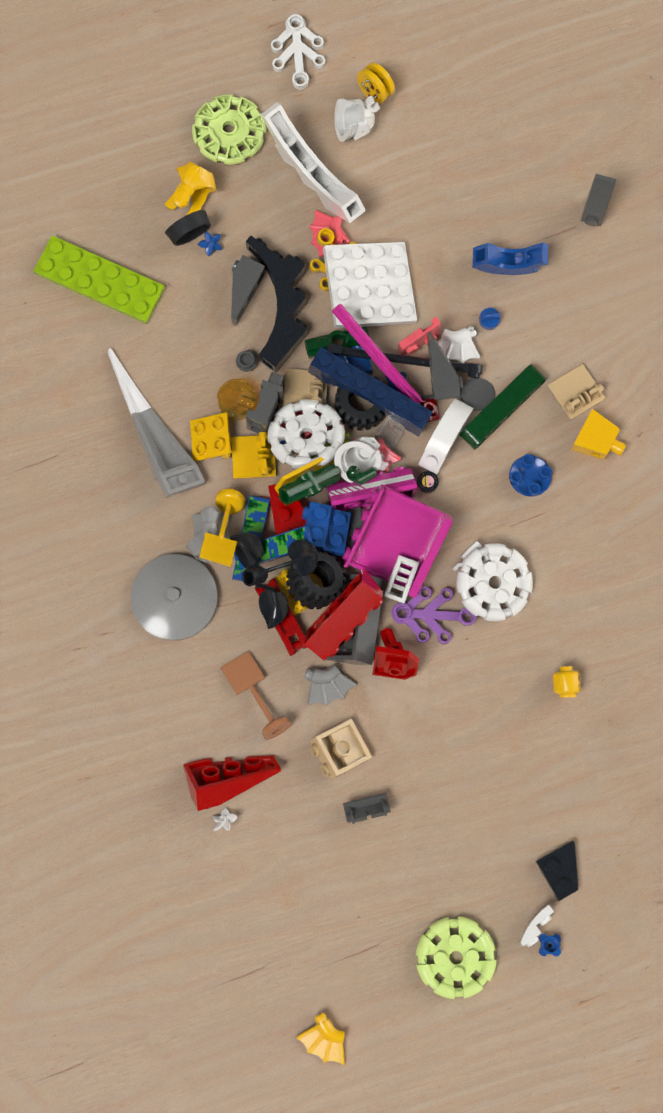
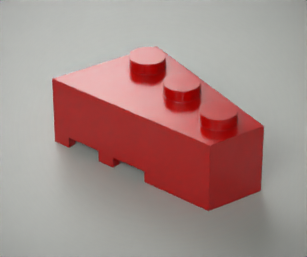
(285, 517)

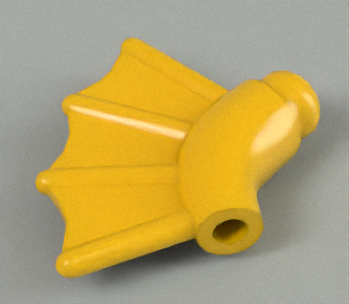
(324, 1040)

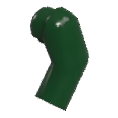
(360, 477)

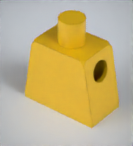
(598, 437)

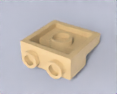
(340, 749)

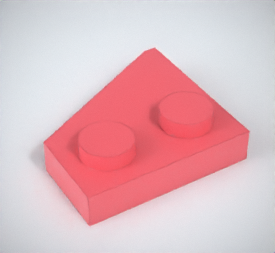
(418, 338)

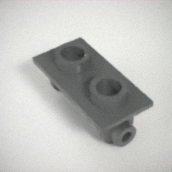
(361, 808)

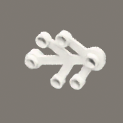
(297, 48)

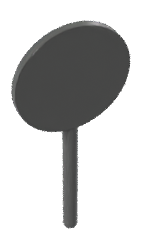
(475, 393)

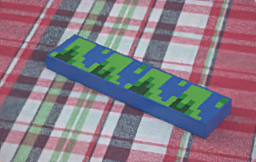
(253, 523)
(277, 546)

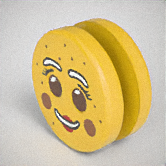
(375, 82)

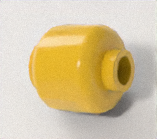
(566, 682)

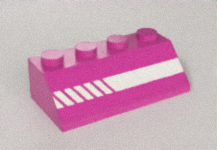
(348, 495)

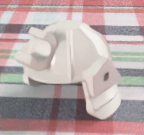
(354, 117)
(360, 453)

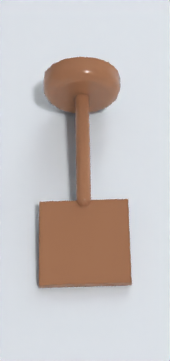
(244, 674)

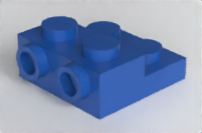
(327, 527)

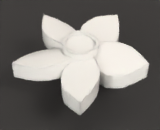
(224, 820)

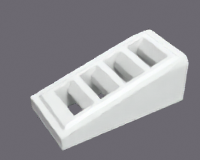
(401, 598)

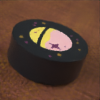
(427, 482)

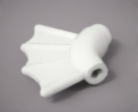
(459, 344)

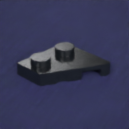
(560, 870)

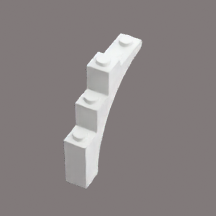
(312, 171)

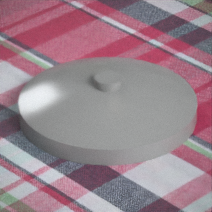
(174, 597)

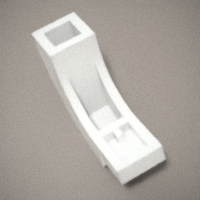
(445, 435)

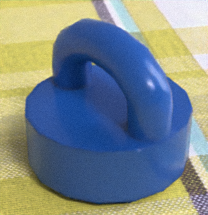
(489, 318)

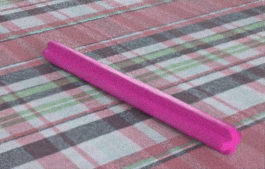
(375, 353)

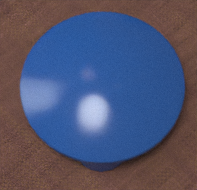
(530, 475)

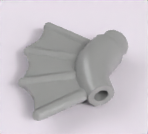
(327, 685)

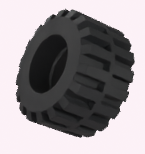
(354, 417)
(309, 593)

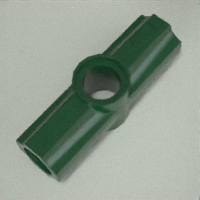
(314, 344)
(309, 484)

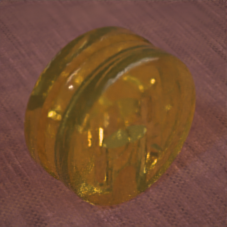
(236, 398)

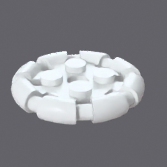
(307, 422)
(507, 582)

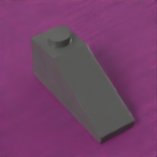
(598, 200)
(246, 279)
(444, 378)

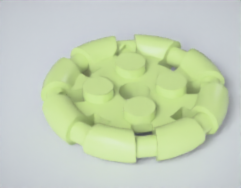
(224, 140)
(470, 957)

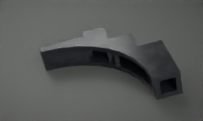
(290, 301)

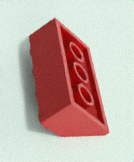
(344, 615)

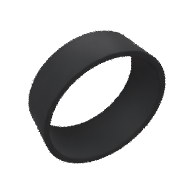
(188, 227)

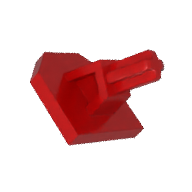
(393, 660)

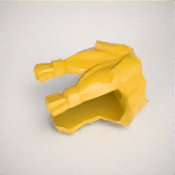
(195, 183)

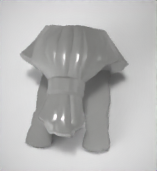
(205, 523)

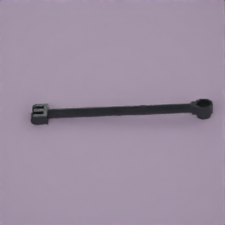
(473, 370)

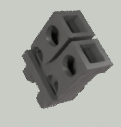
(269, 398)

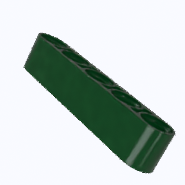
(502, 406)

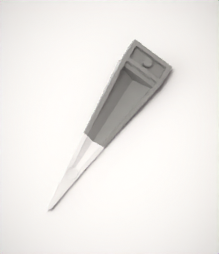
(166, 457)

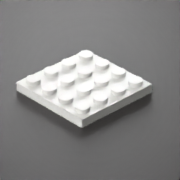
(371, 283)

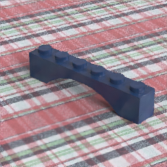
(344, 375)

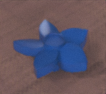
(210, 243)

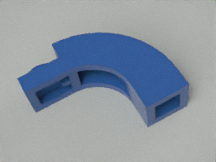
(510, 261)

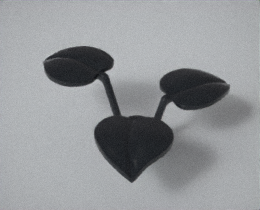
(272, 604)

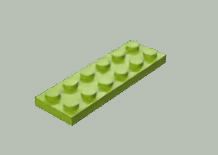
(99, 279)

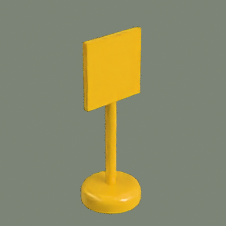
(216, 547)

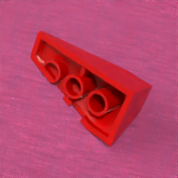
(220, 781)

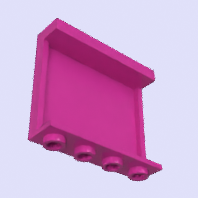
(394, 528)

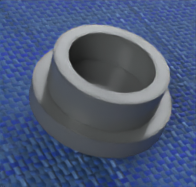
(246, 361)

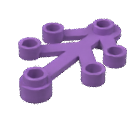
(429, 615)

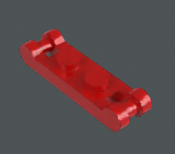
(288, 627)

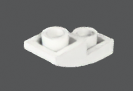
(531, 931)

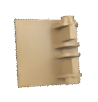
(303, 385)
(577, 391)

